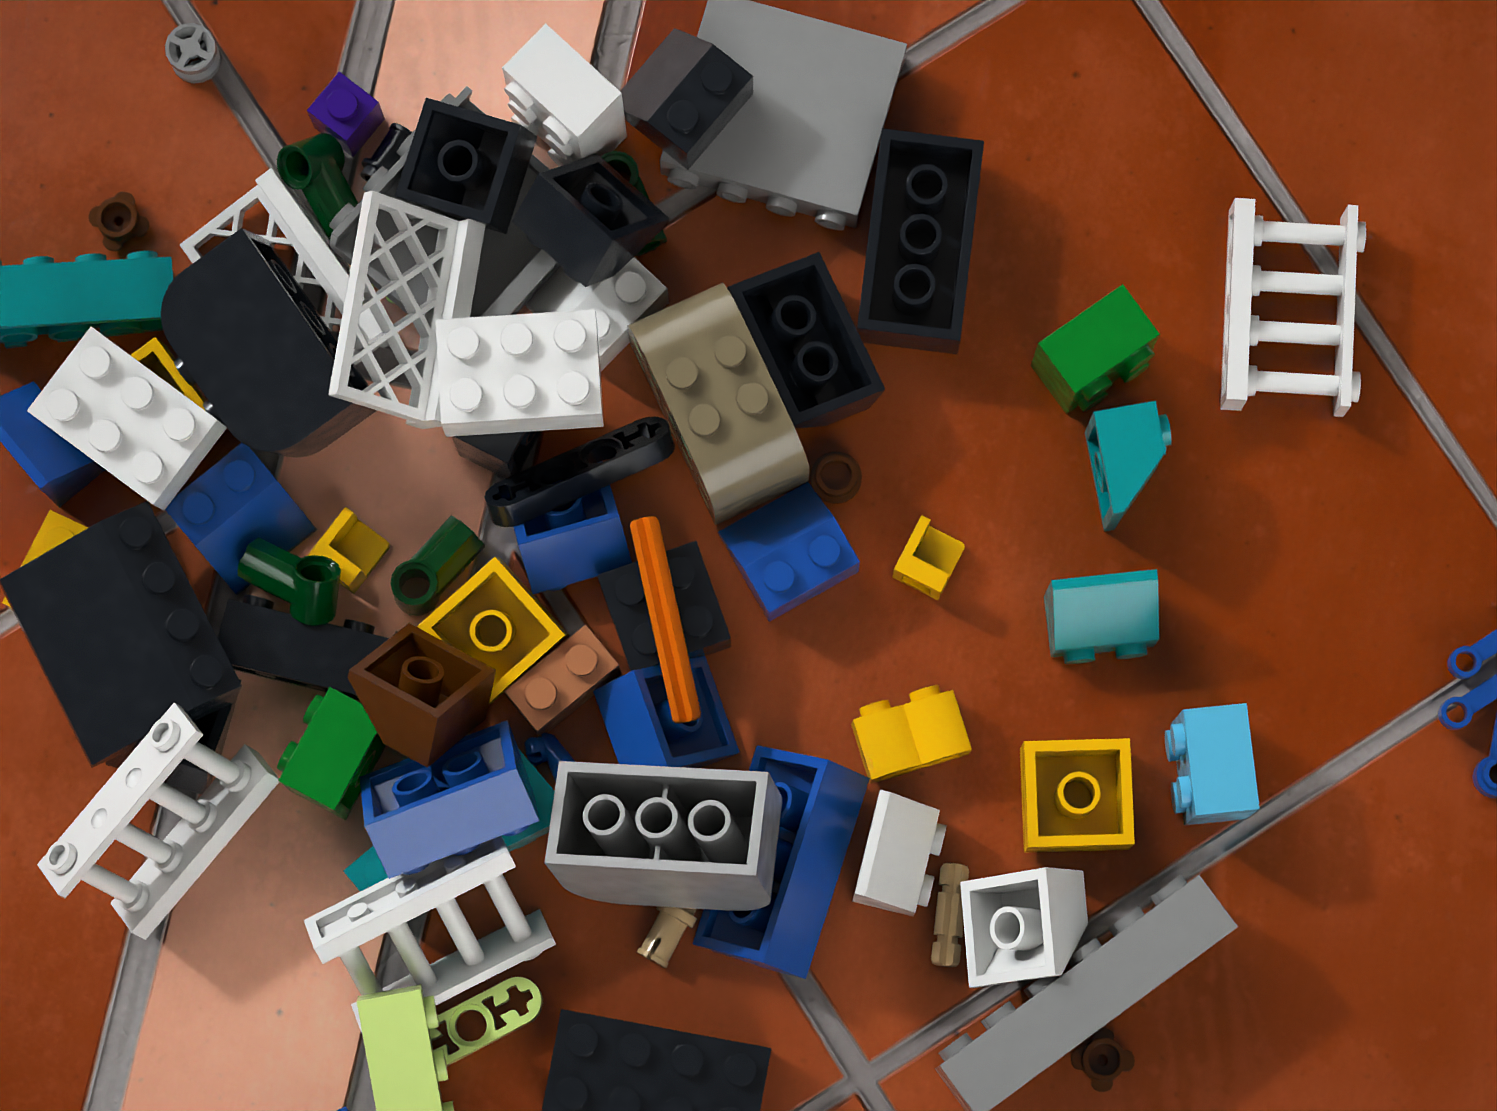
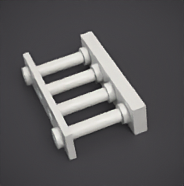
(1245, 330)
(189, 846)
(396, 900)

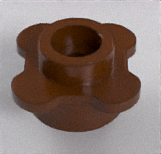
(119, 206)
(1087, 1060)

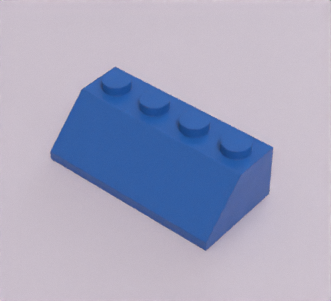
(813, 838)

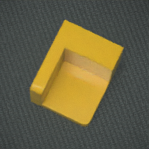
(353, 547)
(928, 559)

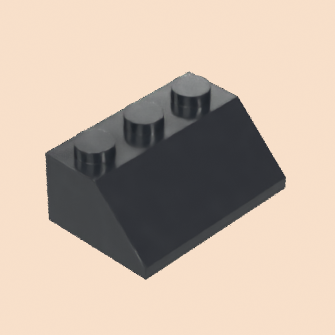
(808, 342)

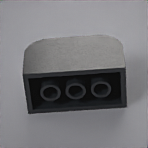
(258, 349)

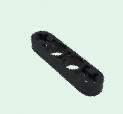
(531, 491)

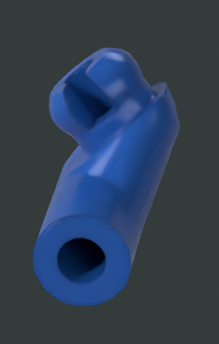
(546, 749)

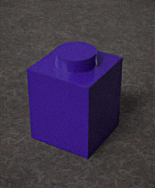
(346, 113)

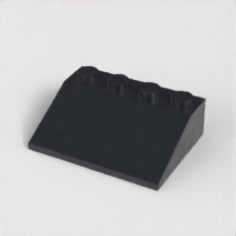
(120, 633)

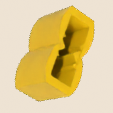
(910, 734)

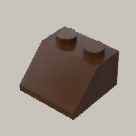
(422, 693)

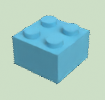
(1212, 764)

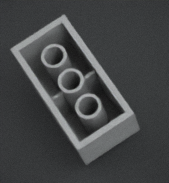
(665, 835)

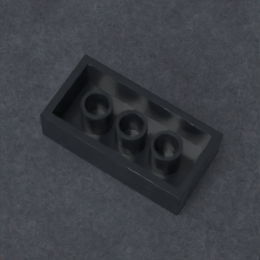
(920, 241)
(650, 1068)

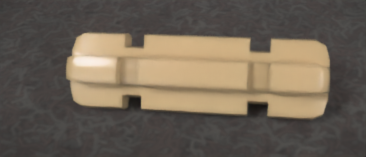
(949, 916)

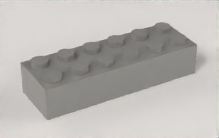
(1087, 996)

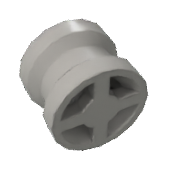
(186, 44)

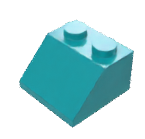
(1123, 454)
(1102, 615)

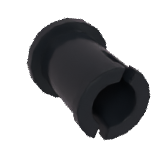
(386, 153)

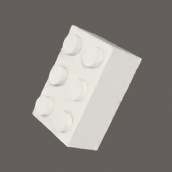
(563, 99)
(519, 373)
(127, 419)

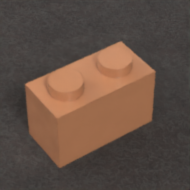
(563, 681)

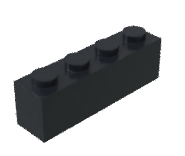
(292, 652)

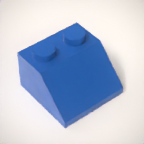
(44, 455)
(233, 508)
(573, 542)
(790, 551)
(642, 723)

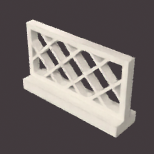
(302, 233)
(449, 297)

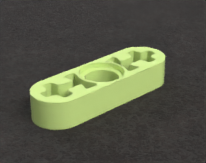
(512, 1017)

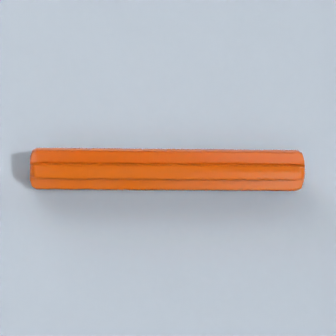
(665, 619)

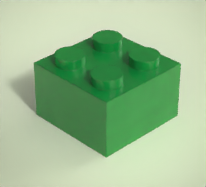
(1095, 350)
(332, 753)

